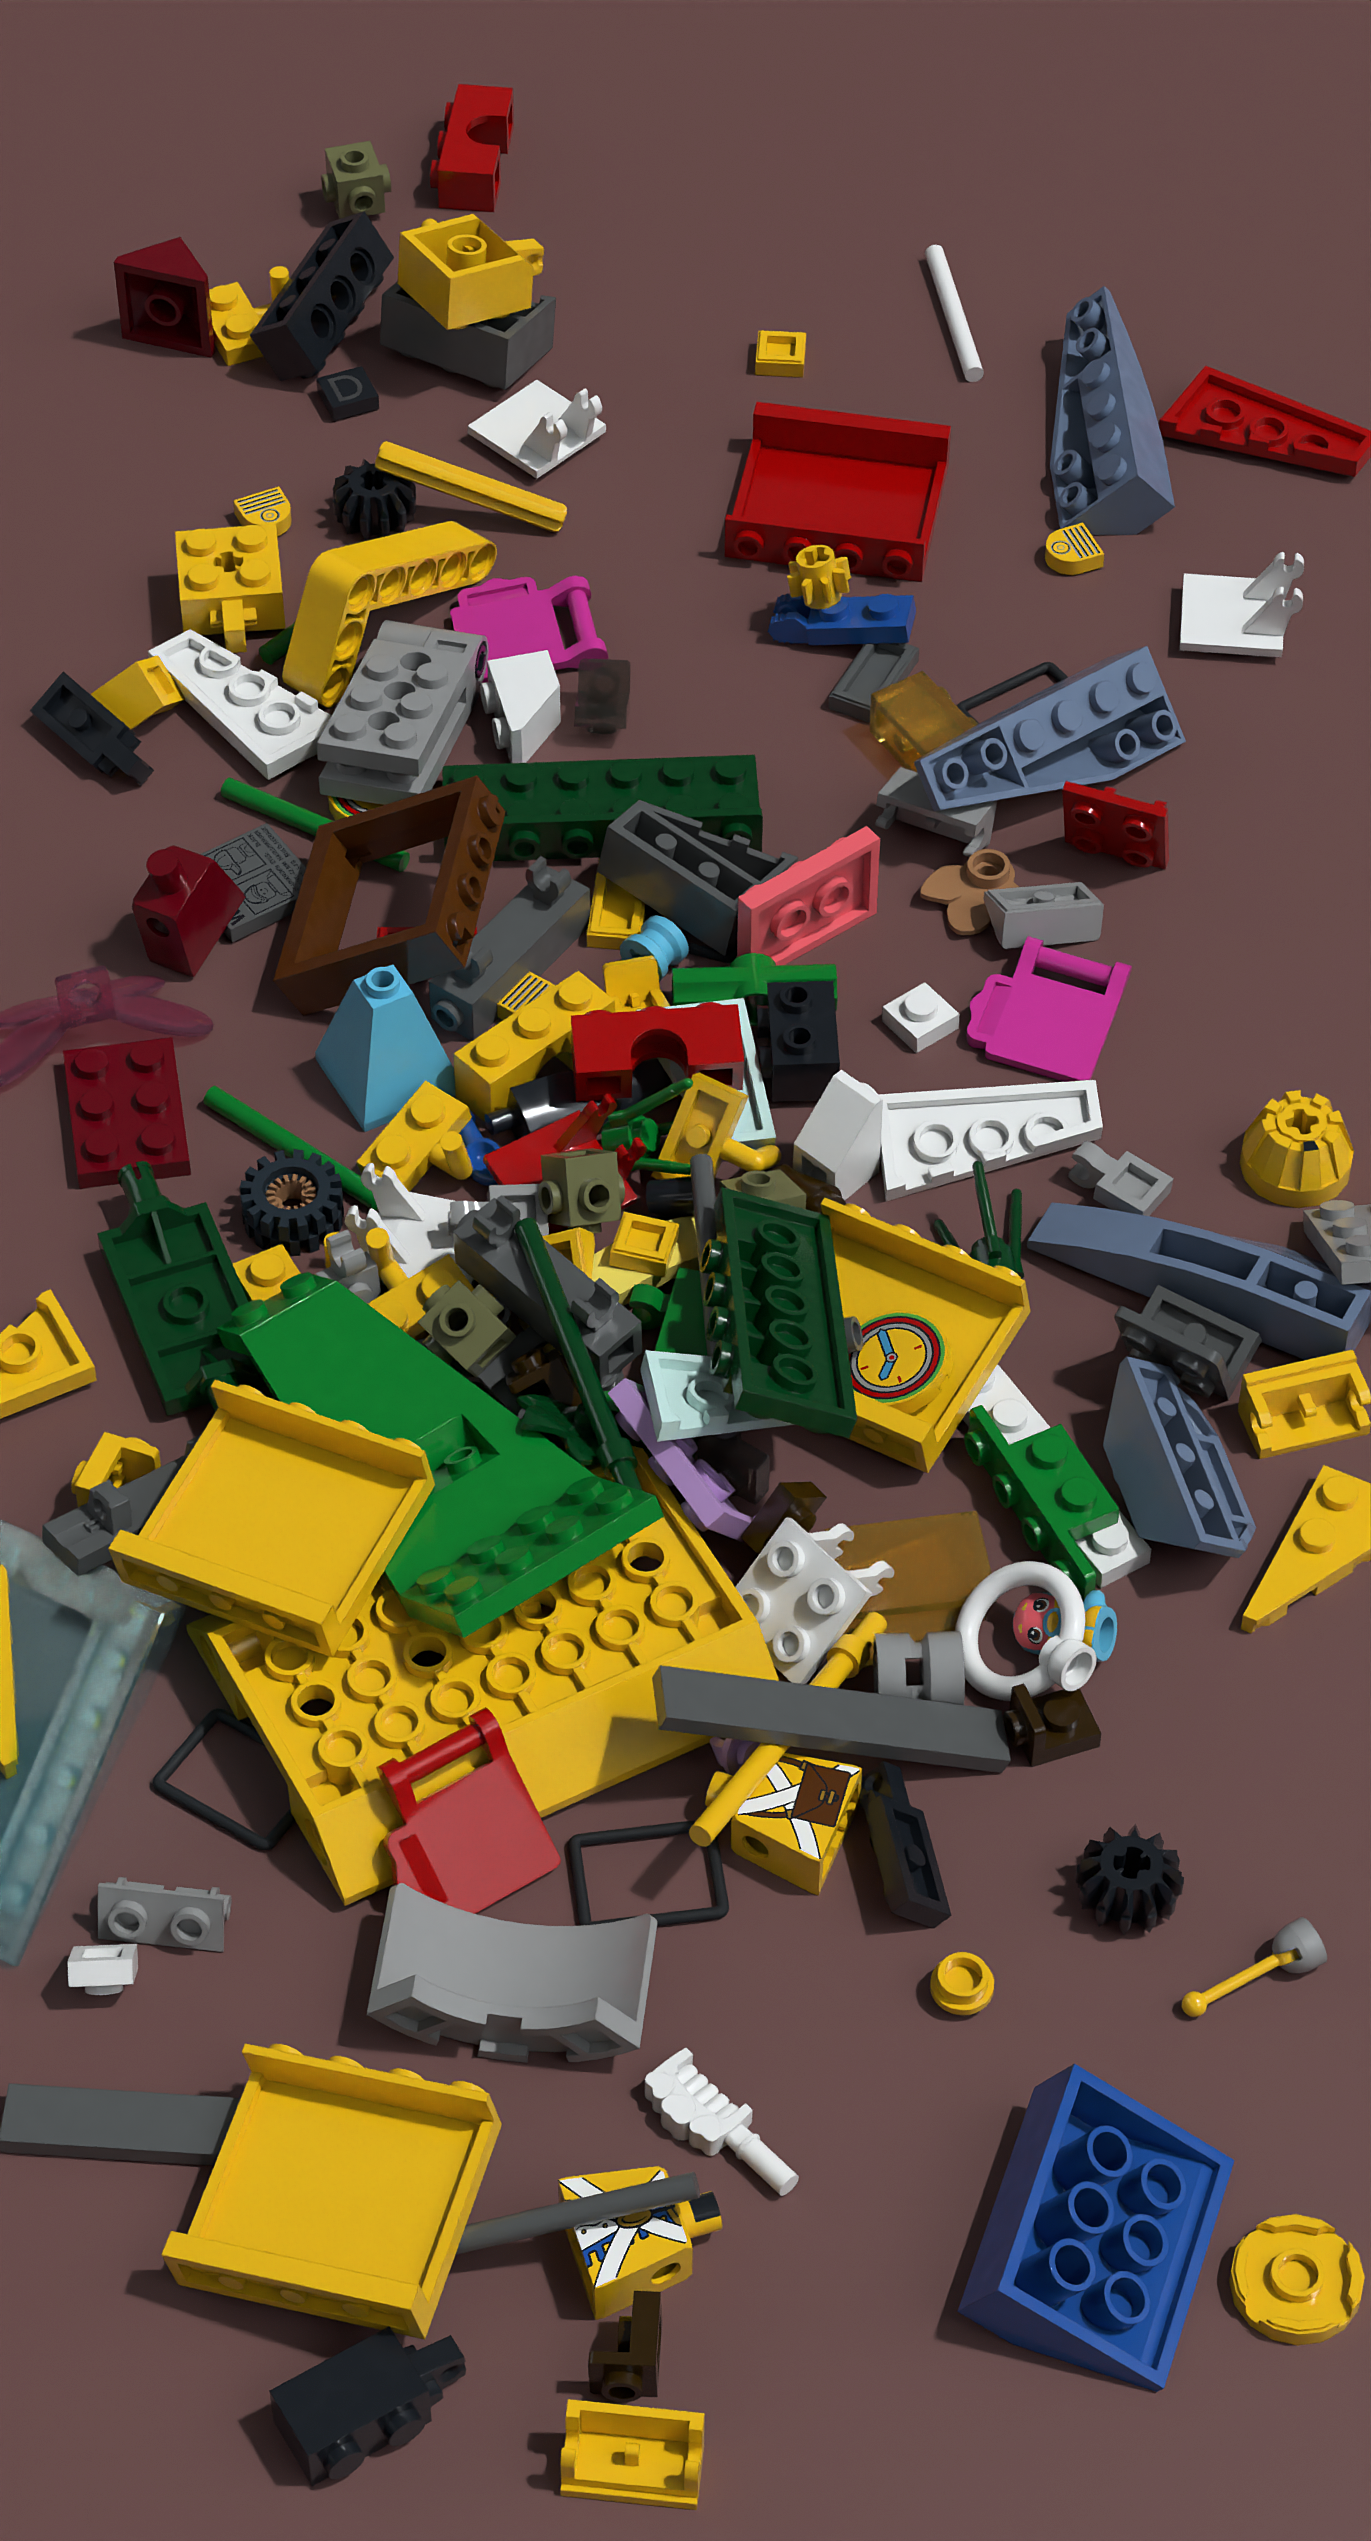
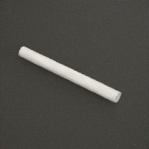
(954, 313)

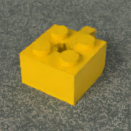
(467, 271)
(230, 582)

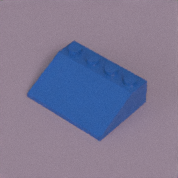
(1097, 2231)

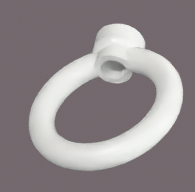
(1062, 1658)

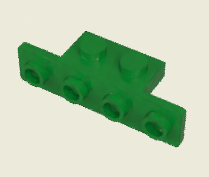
(1047, 1489)

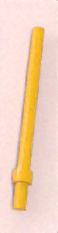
(843, 1662)

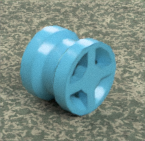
(657, 939)

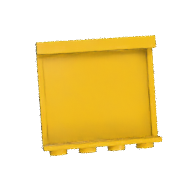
(972, 1303)
(279, 1519)
(339, 2191)

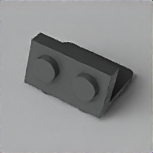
(1192, 1340)

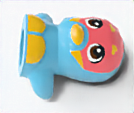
(1040, 1619)

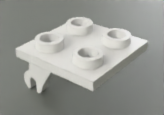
(539, 427)
(1240, 612)
(413, 1221)
(806, 1596)

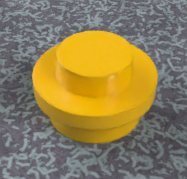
(962, 1984)

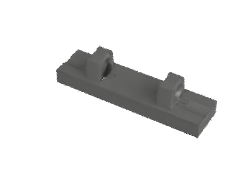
(86, 1532)

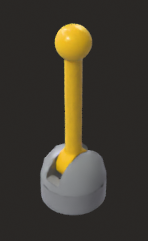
(1294, 1948)

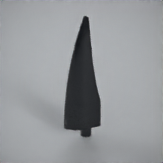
(554, 1097)

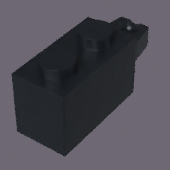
(362, 2401)

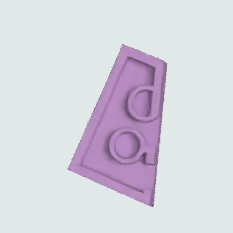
(673, 1463)

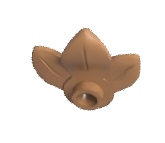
(964, 889)

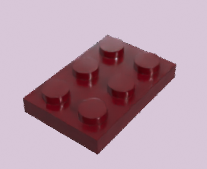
(126, 1110)

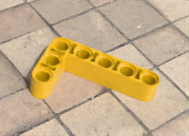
(366, 577)

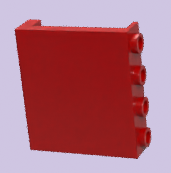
(840, 483)

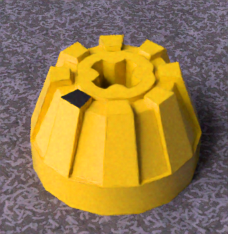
(1297, 1151)

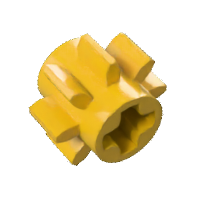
(818, 577)

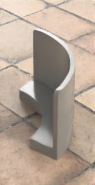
(511, 1981)

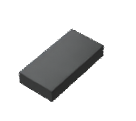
(871, 671)

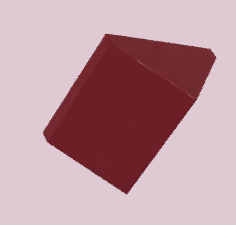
(165, 298)

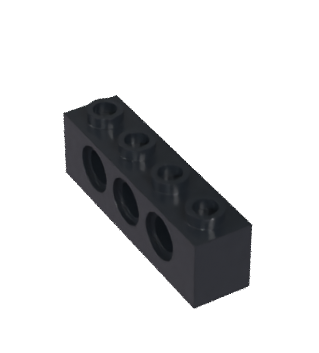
(322, 297)

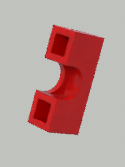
(470, 150)
(696, 1038)

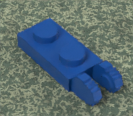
(850, 621)

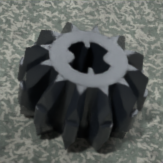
(373, 501)
(1129, 1879)

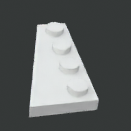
(244, 705)
(941, 1133)

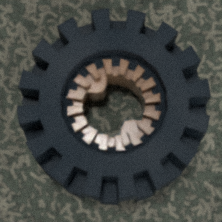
(291, 1179)

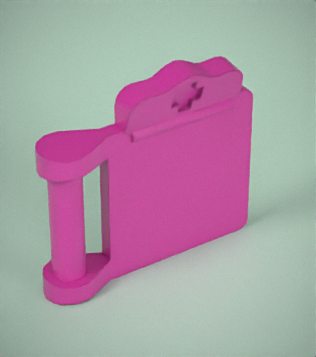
(523, 619)
(1047, 1022)

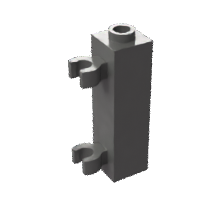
(519, 939)
(494, 1258)

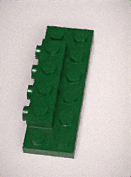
(778, 1314)

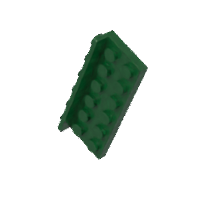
(568, 805)

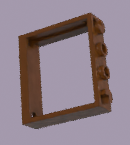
(312, 967)

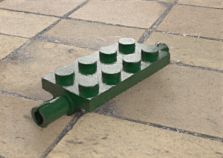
(176, 1293)

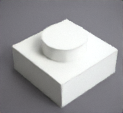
(920, 1017)
(103, 1968)

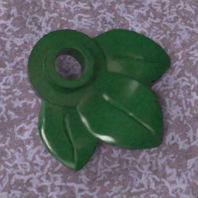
(567, 1422)

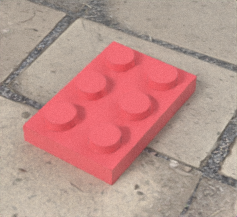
(811, 900)

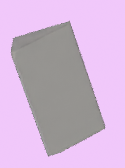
(1044, 912)

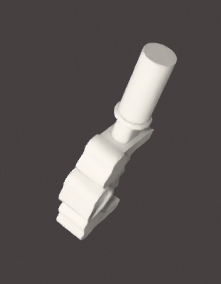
(698, 2113)

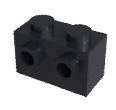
(800, 1037)

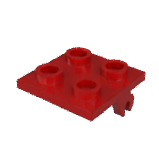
(1116, 825)
(521, 1159)

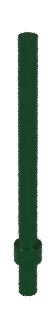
(615, 1452)

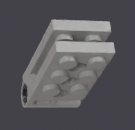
(401, 713)

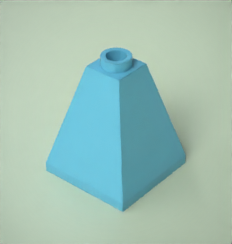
(381, 1049)

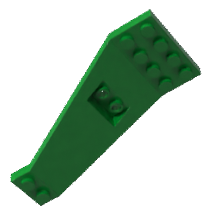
(505, 1499)

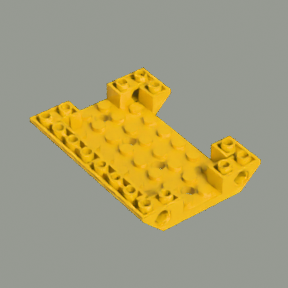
(562, 1688)

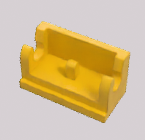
(1304, 1404)
(632, 2454)

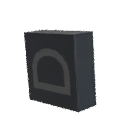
(347, 393)

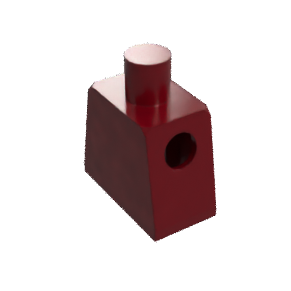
(184, 908)

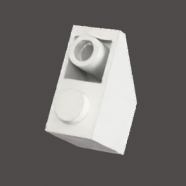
(524, 700)
(842, 1136)

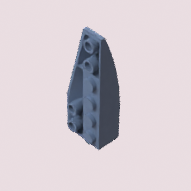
(1106, 433)
(1070, 732)
(1258, 1284)

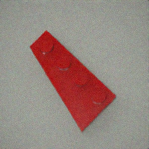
(1258, 422)

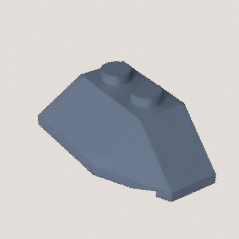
(1173, 1465)

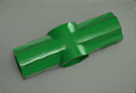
(743, 979)

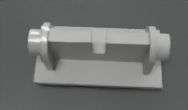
(162, 1916)

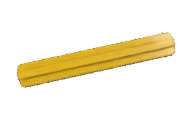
(470, 486)

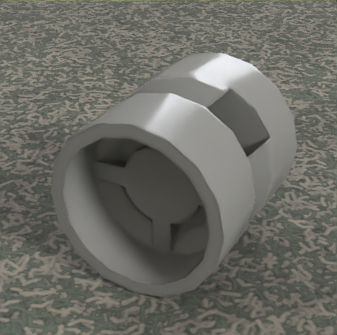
(939, 1666)

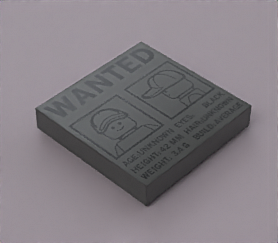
(266, 875)

